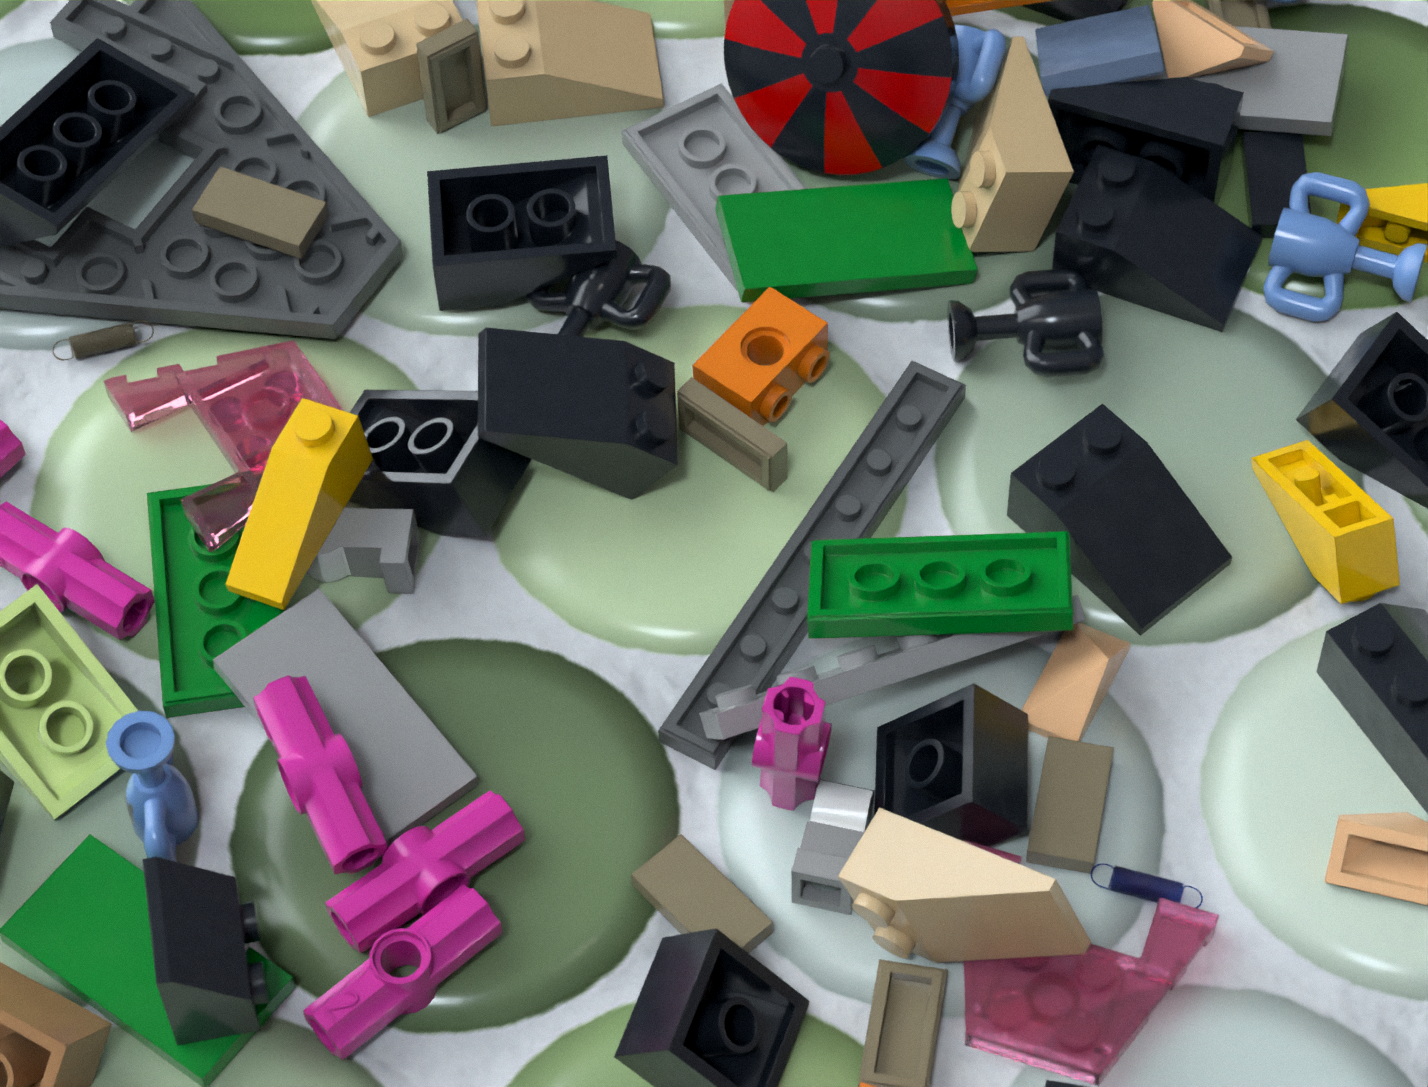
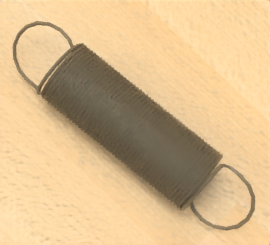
(103, 340)

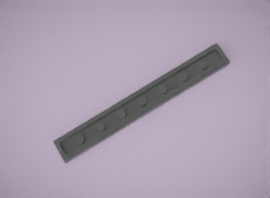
(848, 508)

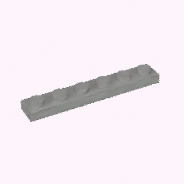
(864, 672)

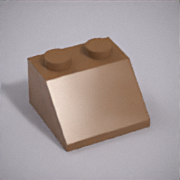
(46, 1036)

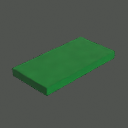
(844, 239)
(940, 585)
(195, 609)
(95, 939)

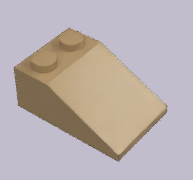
(379, 45)
(566, 59)
(1012, 162)
(954, 898)

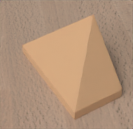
(1202, 43)
(1074, 682)
(1381, 855)

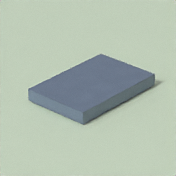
(1099, 50)

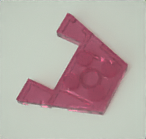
(243, 409)
(1080, 1008)

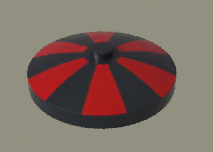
(842, 79)

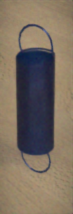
(1144, 885)

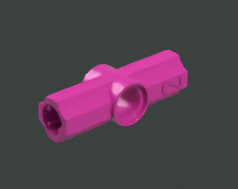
(72, 573)
(791, 743)
(320, 774)
(424, 870)
(372, 998)

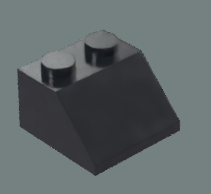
(957, 766)
(203, 951)
(710, 1017)

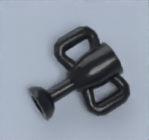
(602, 290)
(1061, 321)

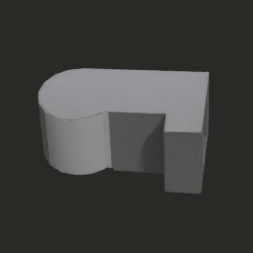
(371, 545)
(835, 828)

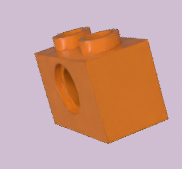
(769, 334)

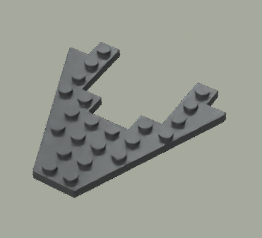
(170, 264)

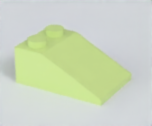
(54, 705)

